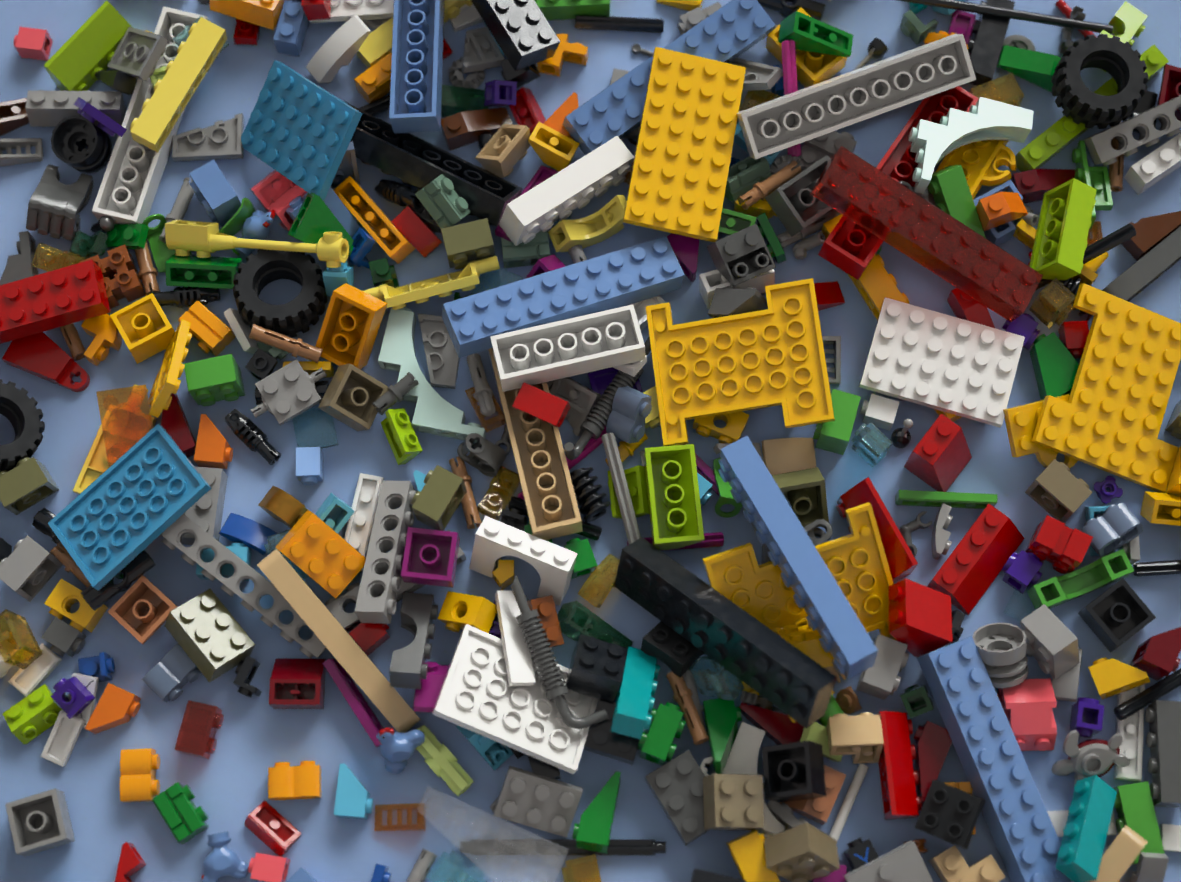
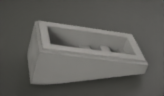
(18, 158)
(836, 342)

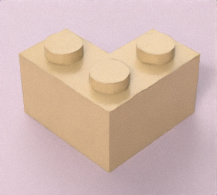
(857, 736)
(953, 868)

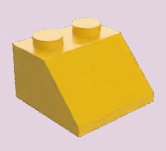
(144, 327)

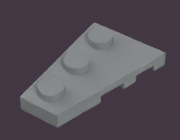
(758, 75)
(212, 142)
(439, 351)

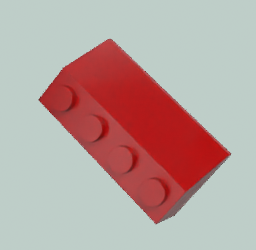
(897, 552)
(977, 559)
(896, 768)

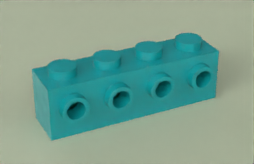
(635, 694)
(1086, 829)

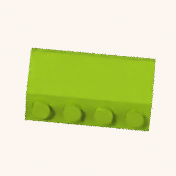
(88, 50)
(1063, 230)
(673, 496)

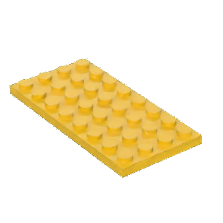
(684, 145)

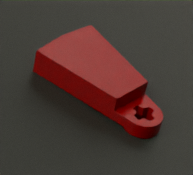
(45, 359)

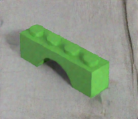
(1081, 581)

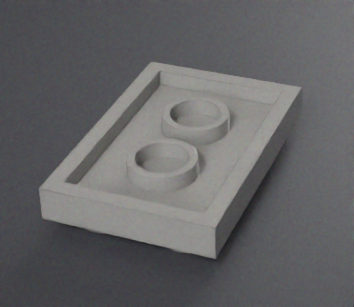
(138, 53)
(538, 801)

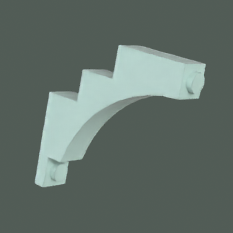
(432, 412)

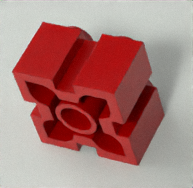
(1059, 544)

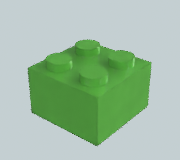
(214, 380)
(835, 435)

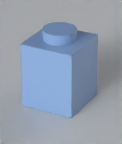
(309, 465)

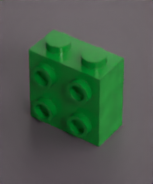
(665, 725)

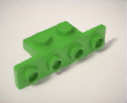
(1095, 177)

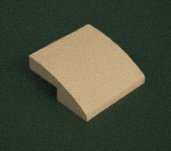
(788, 454)

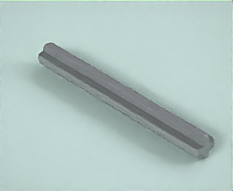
(621, 487)

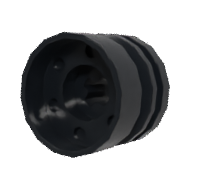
(71, 139)

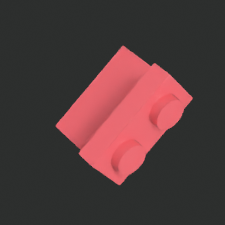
(275, 194)
(1031, 713)

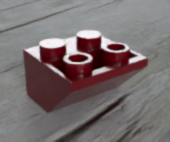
(1159, 654)
(297, 684)

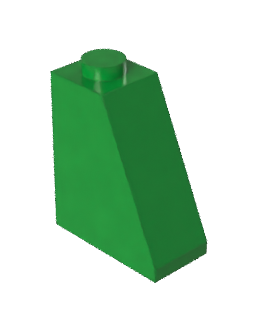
(314, 220)
(1053, 366)

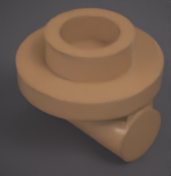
(848, 700)

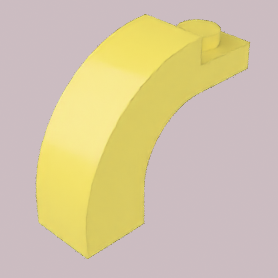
(591, 228)

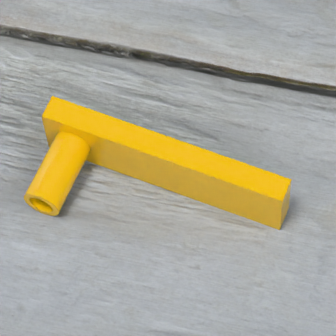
(1026, 234)

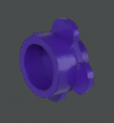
(1100, 488)

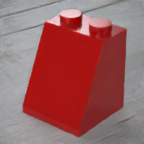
(940, 455)
(919, 617)

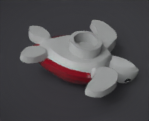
(1089, 756)

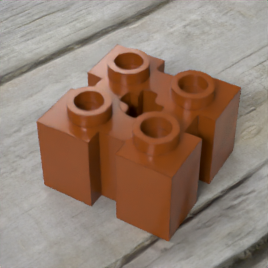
(123, 270)

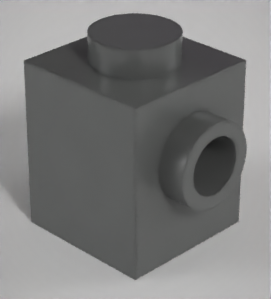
(64, 638)

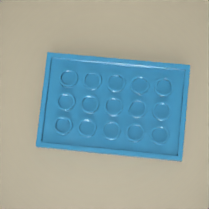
(300, 129)
(128, 506)

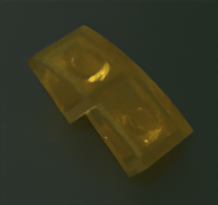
(50, 258)
(499, 493)
(600, 581)

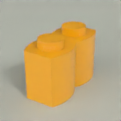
(138, 775)
(294, 782)

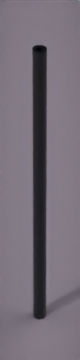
(1016, 14)

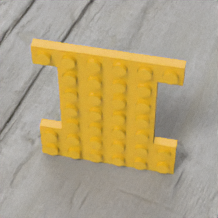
(742, 362)
(1118, 393)
(853, 560)

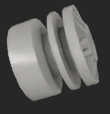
(1003, 653)

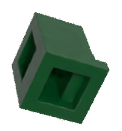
(383, 273)
(917, 700)

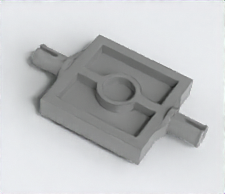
(288, 392)

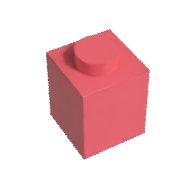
(33, 43)
(268, 868)

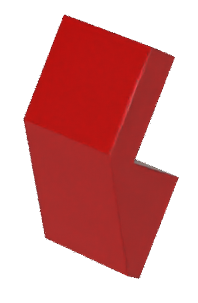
(129, 863)

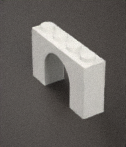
(551, 561)

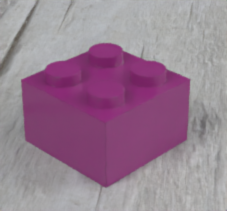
(430, 557)

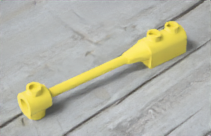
(205, 239)

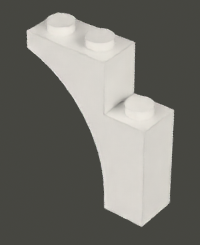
(744, 760)

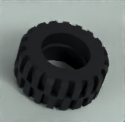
(1117, 60)
(272, 266)
(26, 423)

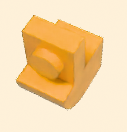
(566, 52)
(105, 336)

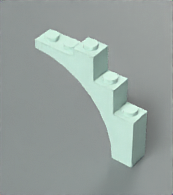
(984, 122)

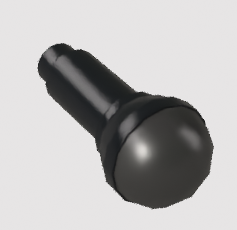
(104, 224)

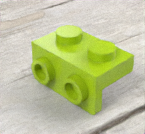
(401, 435)
(638, 491)
(32, 714)

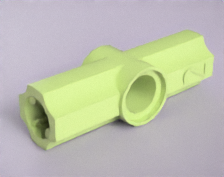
(443, 763)

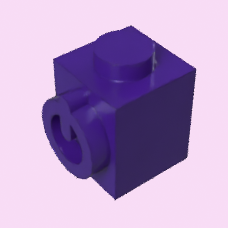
(1025, 326)
(1022, 570)
(1087, 717)

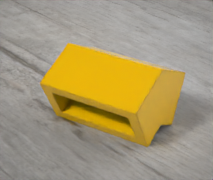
(505, 573)

